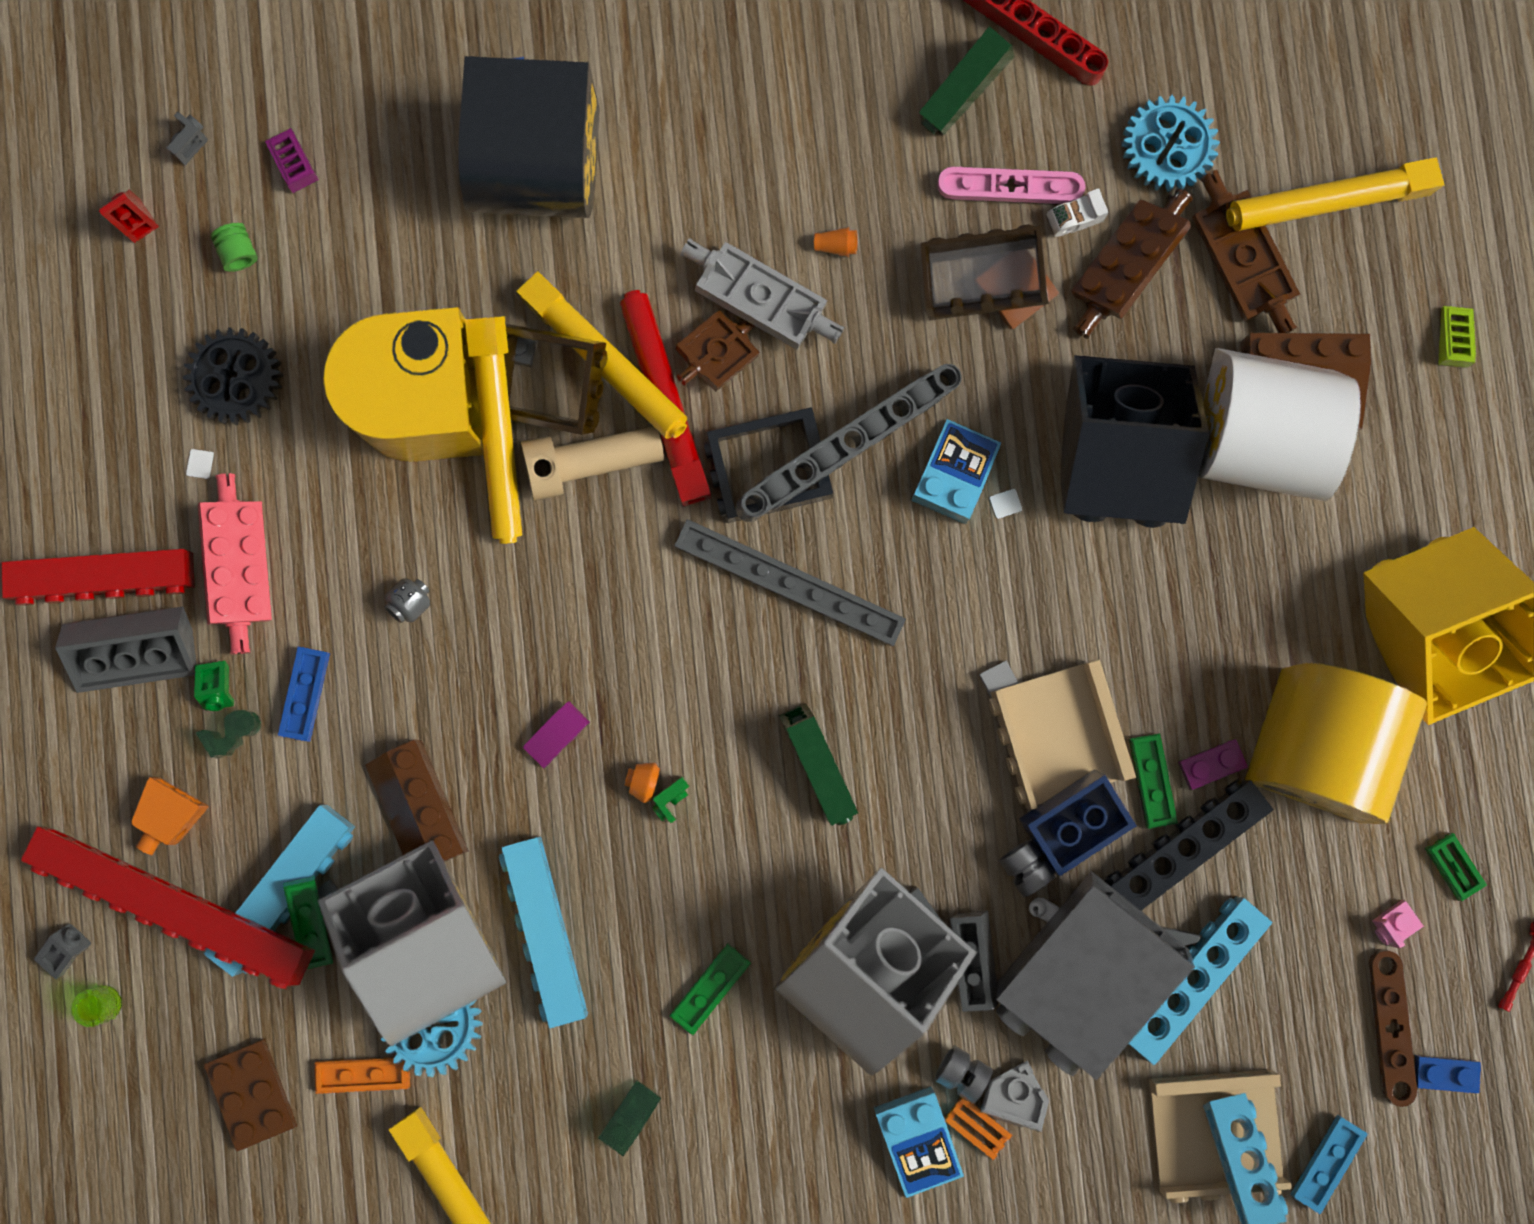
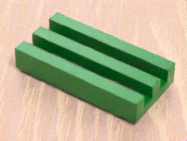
(1433, 853)

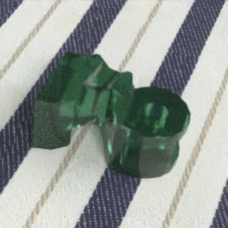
(237, 725)

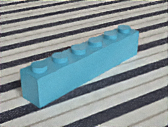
(304, 857)
(544, 932)

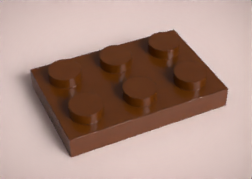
(250, 1095)

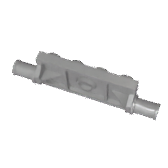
(760, 294)

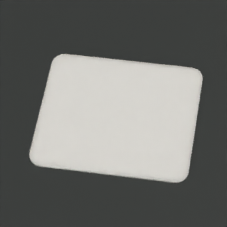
(200, 463)
(1006, 503)

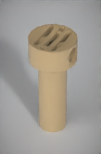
(588, 458)

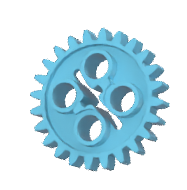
(1147, 130)
(430, 1053)

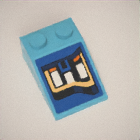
(956, 472)
(919, 1141)

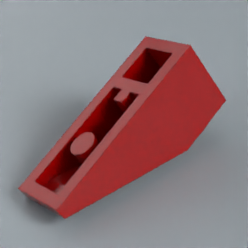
(129, 215)

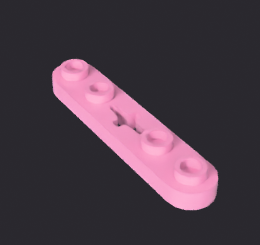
(981, 183)

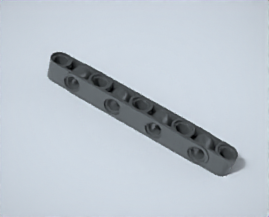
(833, 451)

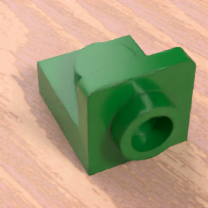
(213, 686)
(673, 793)

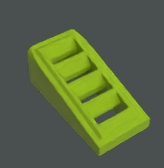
(1446, 346)

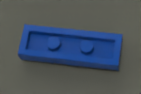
(304, 694)

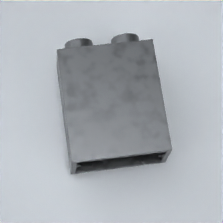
(1092, 978)

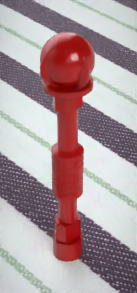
(1519, 975)

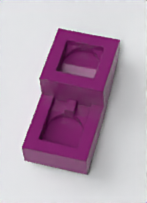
(556, 734)

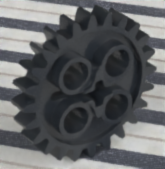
(207, 372)

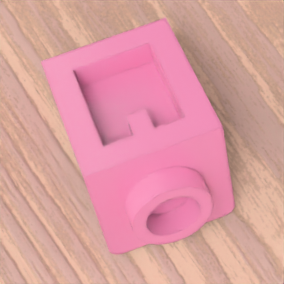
(1397, 924)

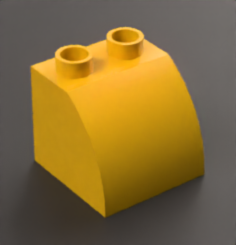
(1453, 622)

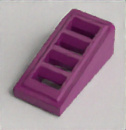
(303, 177)

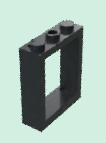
(719, 478)

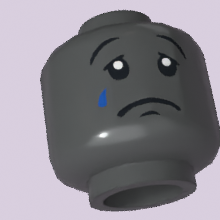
(407, 600)

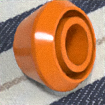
(643, 781)

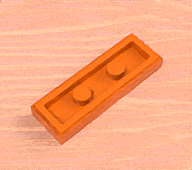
(360, 1075)

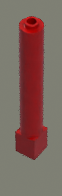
(655, 367)

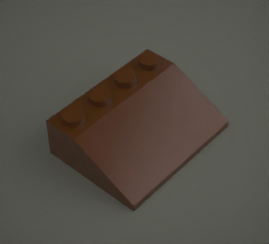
(1334, 351)

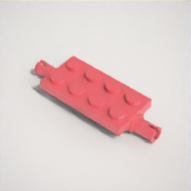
(234, 563)

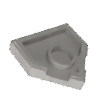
(1016, 1098)

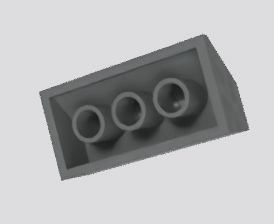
(127, 649)

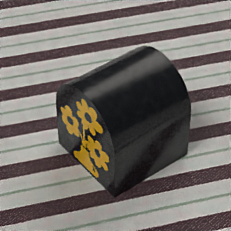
(528, 137)

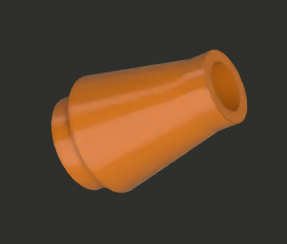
(837, 242)

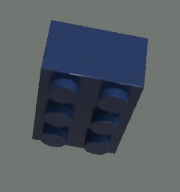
(1078, 822)

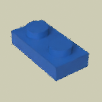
(1447, 1074)

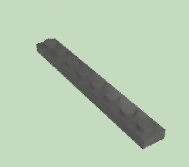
(790, 582)

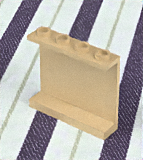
(1060, 731)
(1183, 1139)

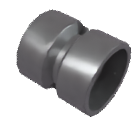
(1027, 868)
(955, 1067)

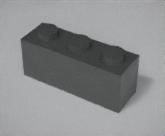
(979, 979)

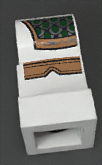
(1078, 214)

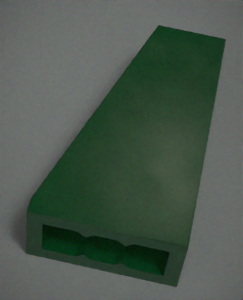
(967, 82)
(819, 764)

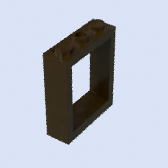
(592, 384)

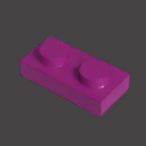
(1212, 764)

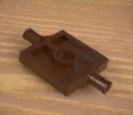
(716, 351)

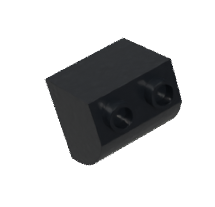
(1132, 440)

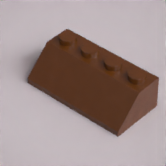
(415, 800)

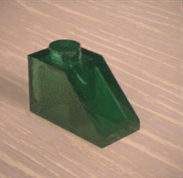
(629, 1118)

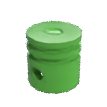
(234, 247)

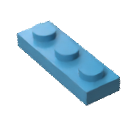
(1328, 1164)

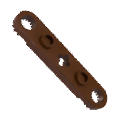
(1394, 1051)

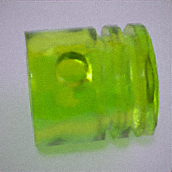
(96, 1006)

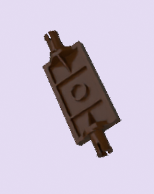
(1246, 259)
(1130, 260)

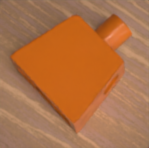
(165, 814)

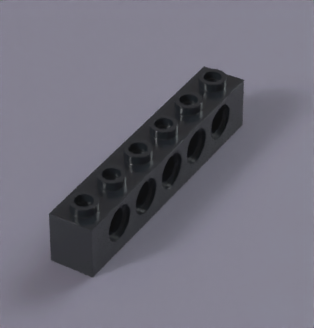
(1251, 809)

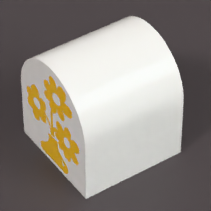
(1278, 425)

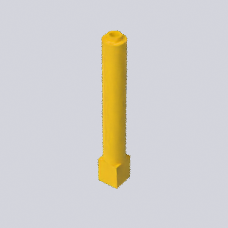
(1405, 183)
(487, 346)
(619, 372)
(421, 1145)

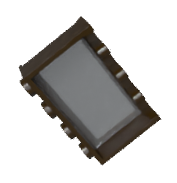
(984, 272)

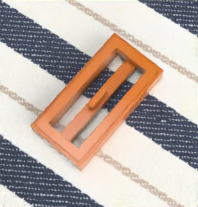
(998, 1143)

